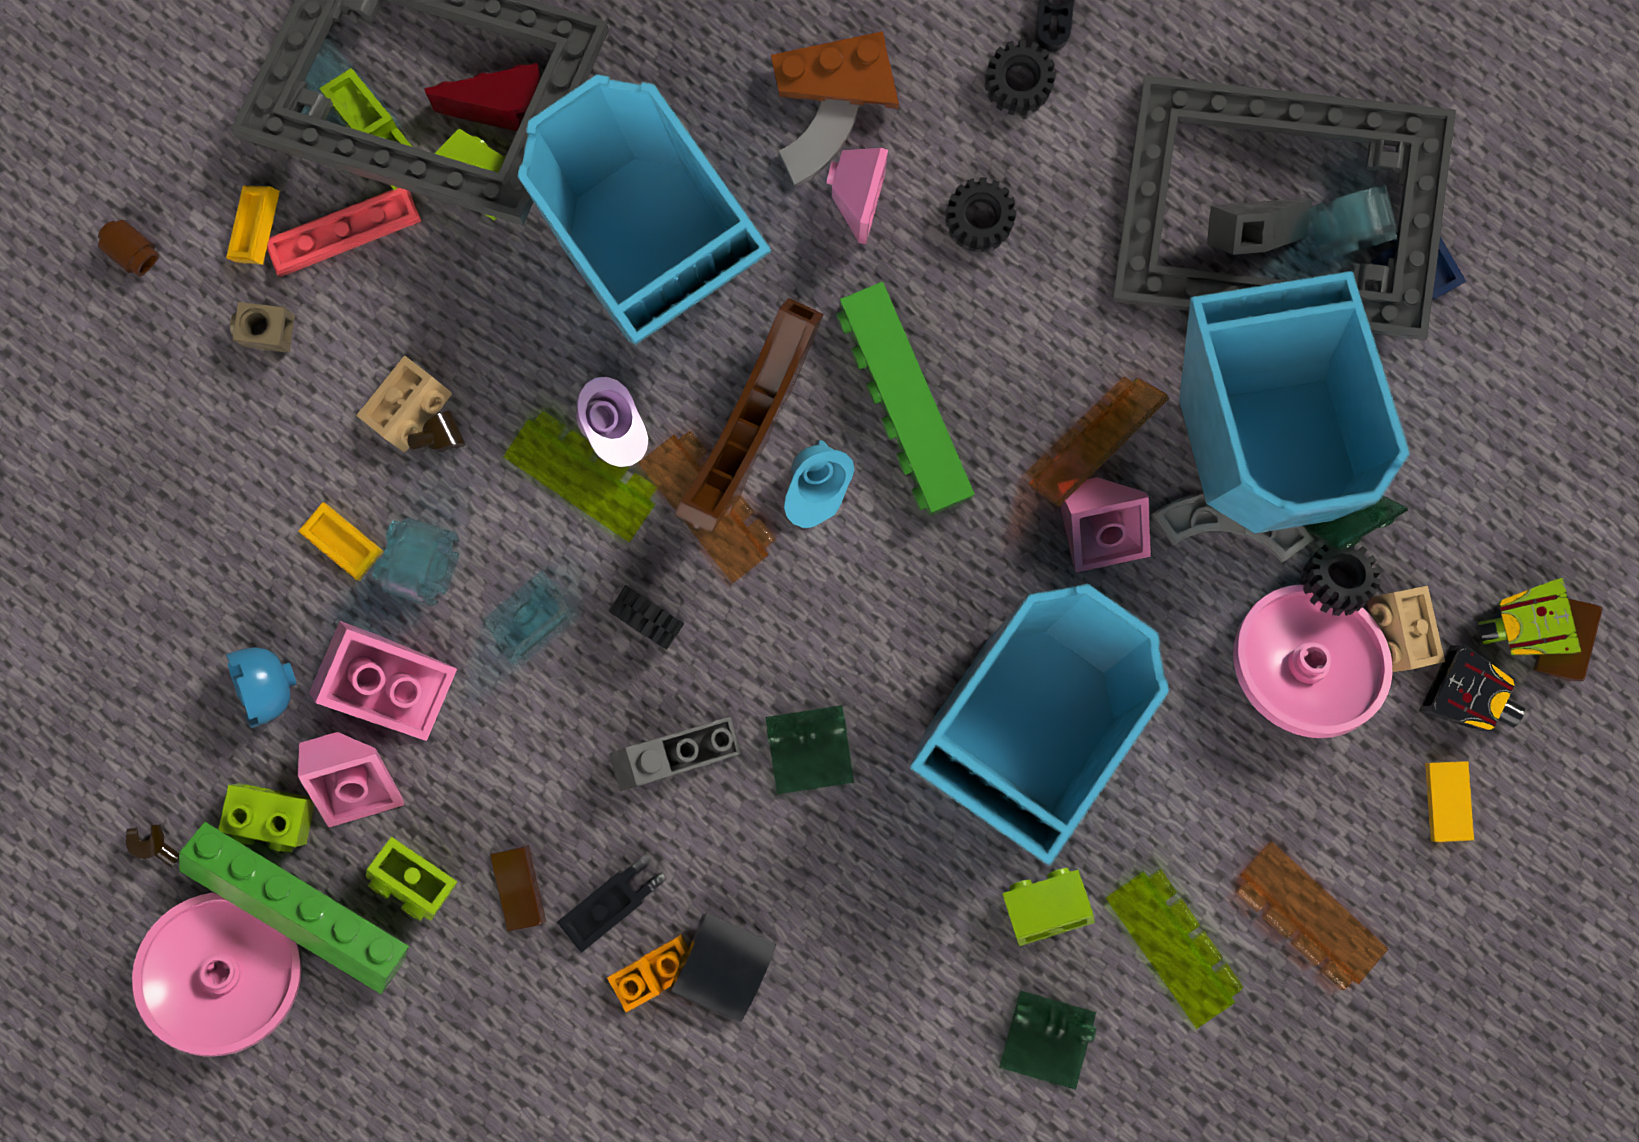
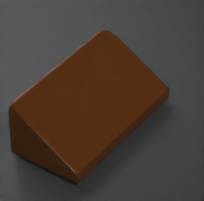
(1574, 666)
(518, 888)

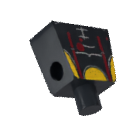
(1471, 692)

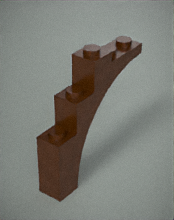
(753, 418)

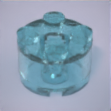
(1353, 219)
(417, 561)

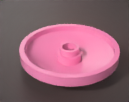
(1311, 667)
(214, 977)

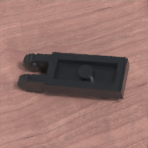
(607, 906)

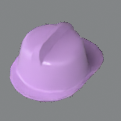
(611, 422)

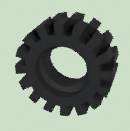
(1020, 56)
(986, 193)
(1331, 594)
(646, 617)

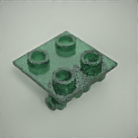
(1352, 527)
(809, 749)
(1048, 1039)

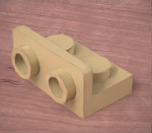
(404, 403)
(1408, 627)

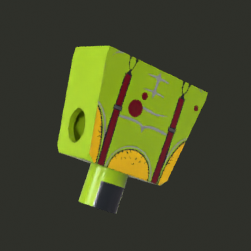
(1535, 622)

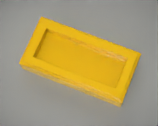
(252, 224)
(341, 541)
(1449, 801)

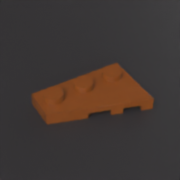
(838, 70)

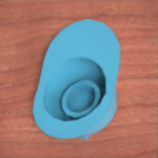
(817, 484)

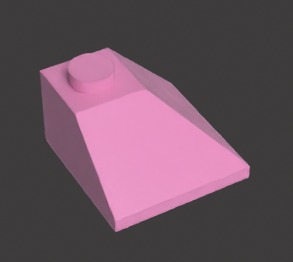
(857, 187)
(1106, 524)
(345, 779)

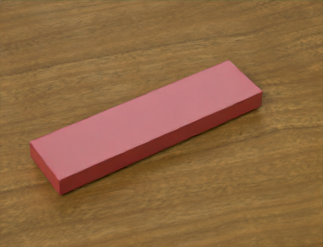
(342, 230)

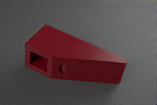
(488, 97)

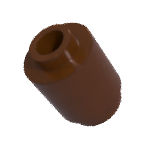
(127, 247)

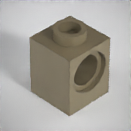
(278, 331)

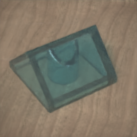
(530, 618)

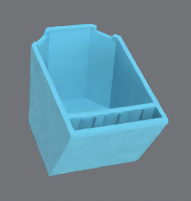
(635, 203)
(1288, 403)
(1045, 715)

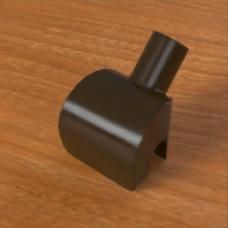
(438, 434)
(153, 847)

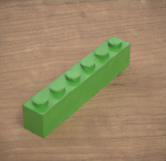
(905, 398)
(292, 907)

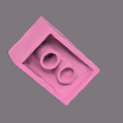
(381, 681)

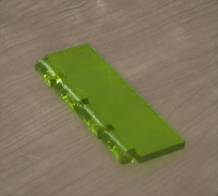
(585, 484)
(1177, 958)

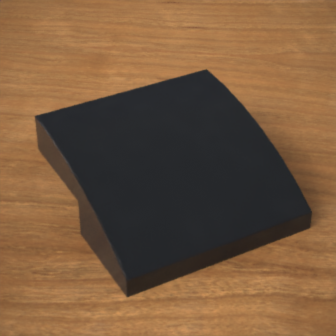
(723, 967)

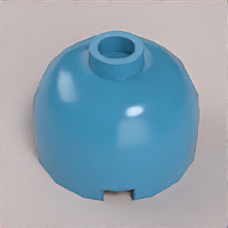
(260, 683)

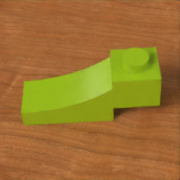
(360, 108)

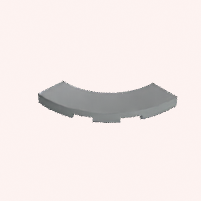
(820, 141)
(1193, 516)

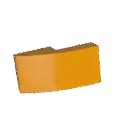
(648, 974)

